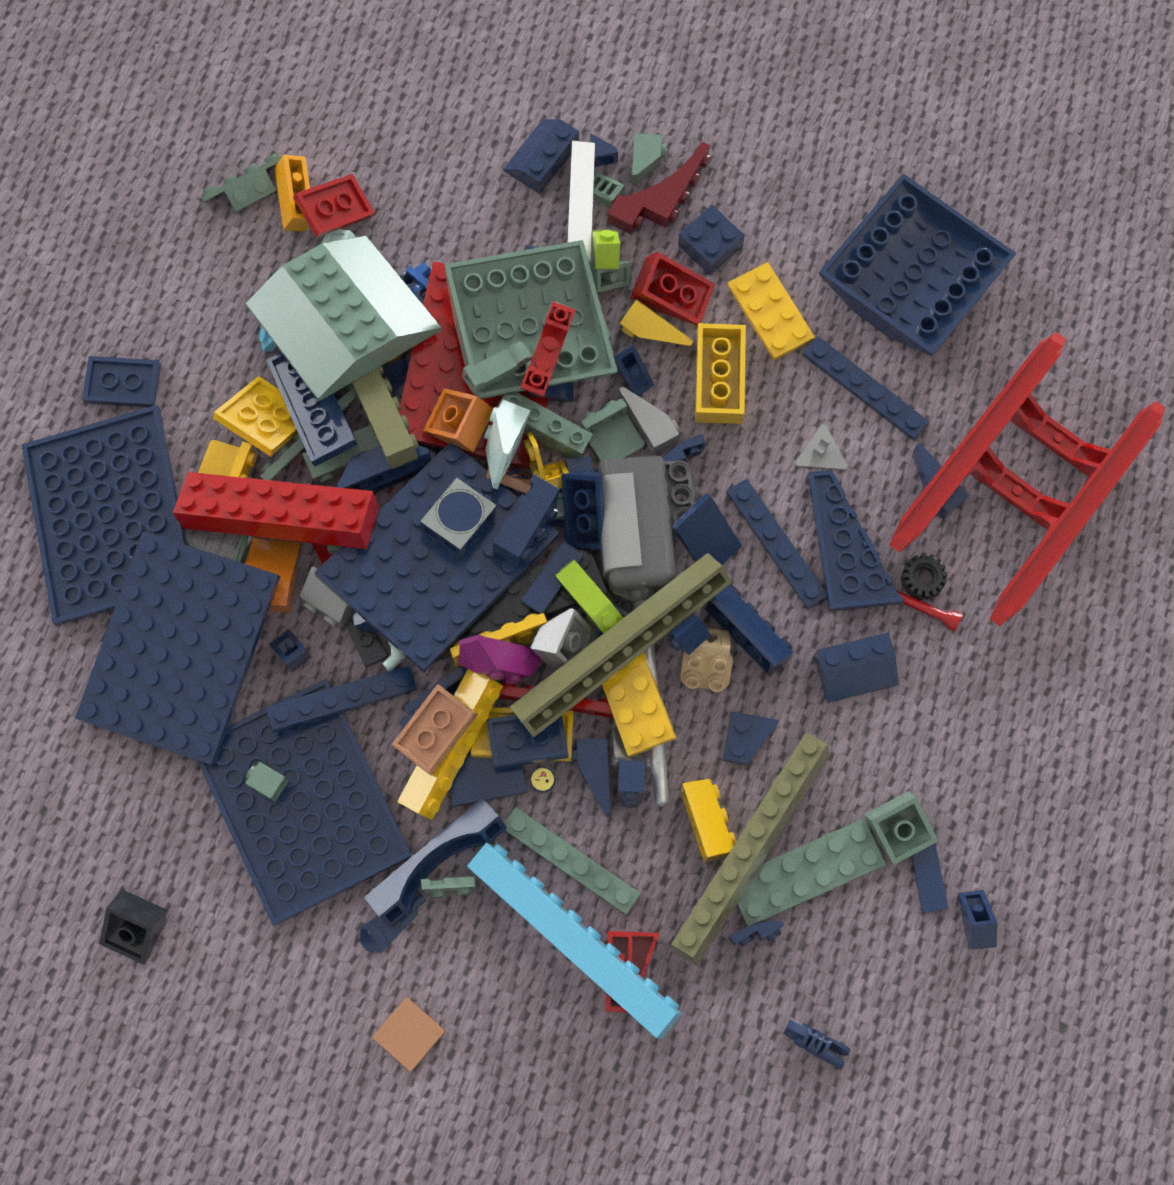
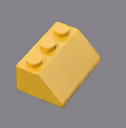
(707, 819)

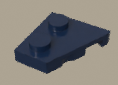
(746, 736)

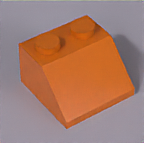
(459, 419)

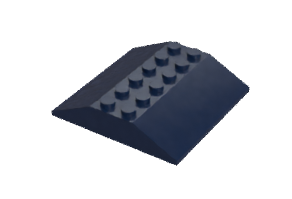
(915, 267)

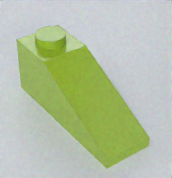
(605, 249)
(589, 596)

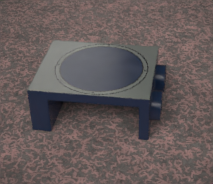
(457, 516)

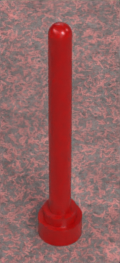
(949, 618)

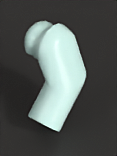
(394, 659)

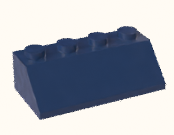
(749, 629)

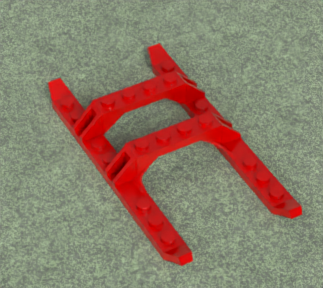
(1059, 518)

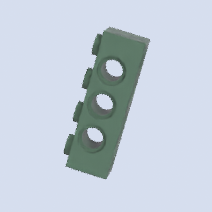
(551, 428)

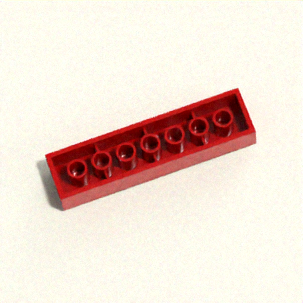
(277, 510)

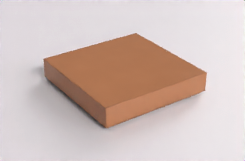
(408, 1034)

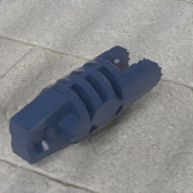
(816, 1043)

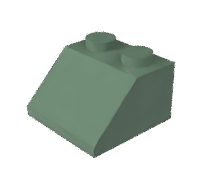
(901, 827)

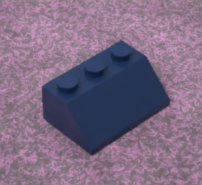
(542, 154)
(583, 508)
(857, 667)

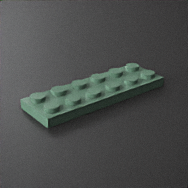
(810, 872)

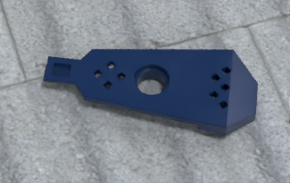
(383, 932)

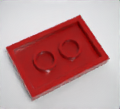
(333, 205)

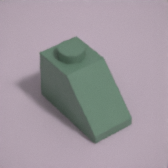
(646, 155)
(611, 278)

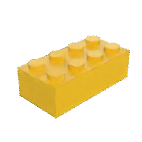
(720, 373)

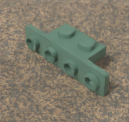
(247, 188)

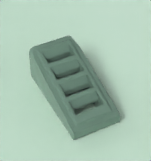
(602, 197)

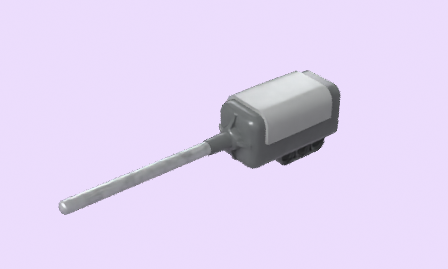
(639, 545)

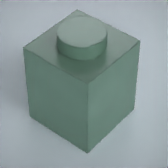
(266, 781)

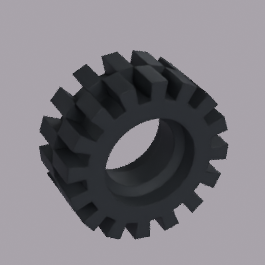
(931, 565)

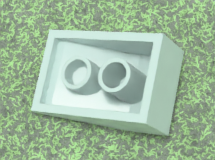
(504, 438)

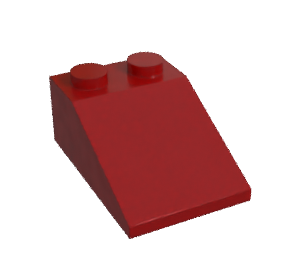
(672, 289)

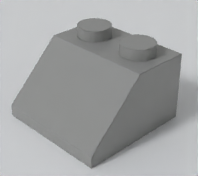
(321, 599)
(562, 639)

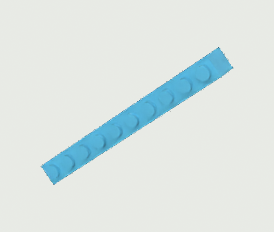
(576, 941)

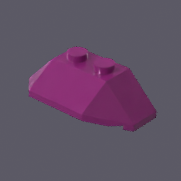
(497, 658)

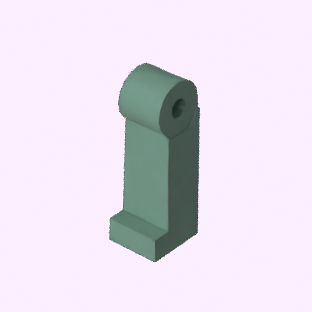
(496, 367)

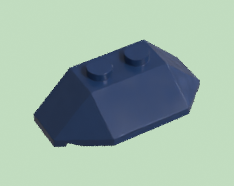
(372, 472)

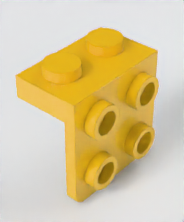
(228, 459)
(548, 472)

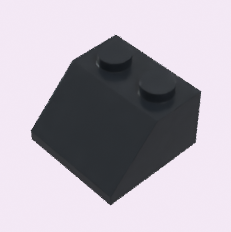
(132, 926)

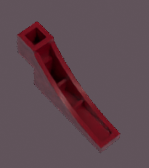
(662, 200)

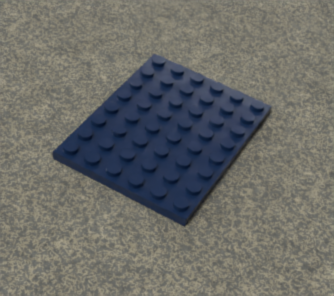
(91, 503)
(413, 585)
(178, 648)
(327, 822)

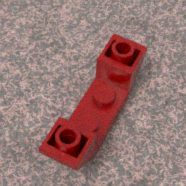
(548, 349)

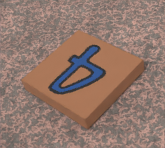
(516, 479)

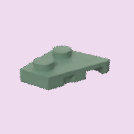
(439, 888)

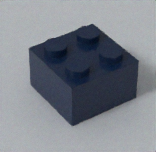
(711, 240)

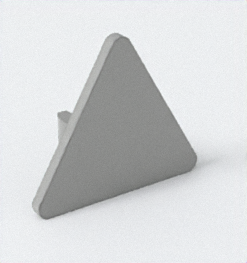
(822, 452)
(621, 754)

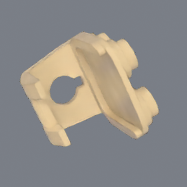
(709, 663)

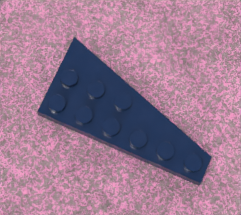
(848, 558)

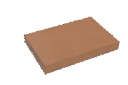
(434, 729)

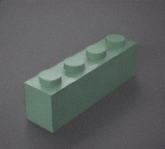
(334, 467)

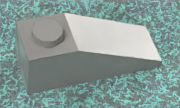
(651, 422)

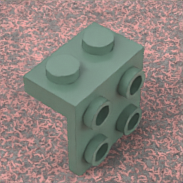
(612, 432)

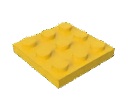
(258, 416)

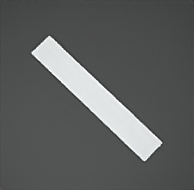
(581, 194)

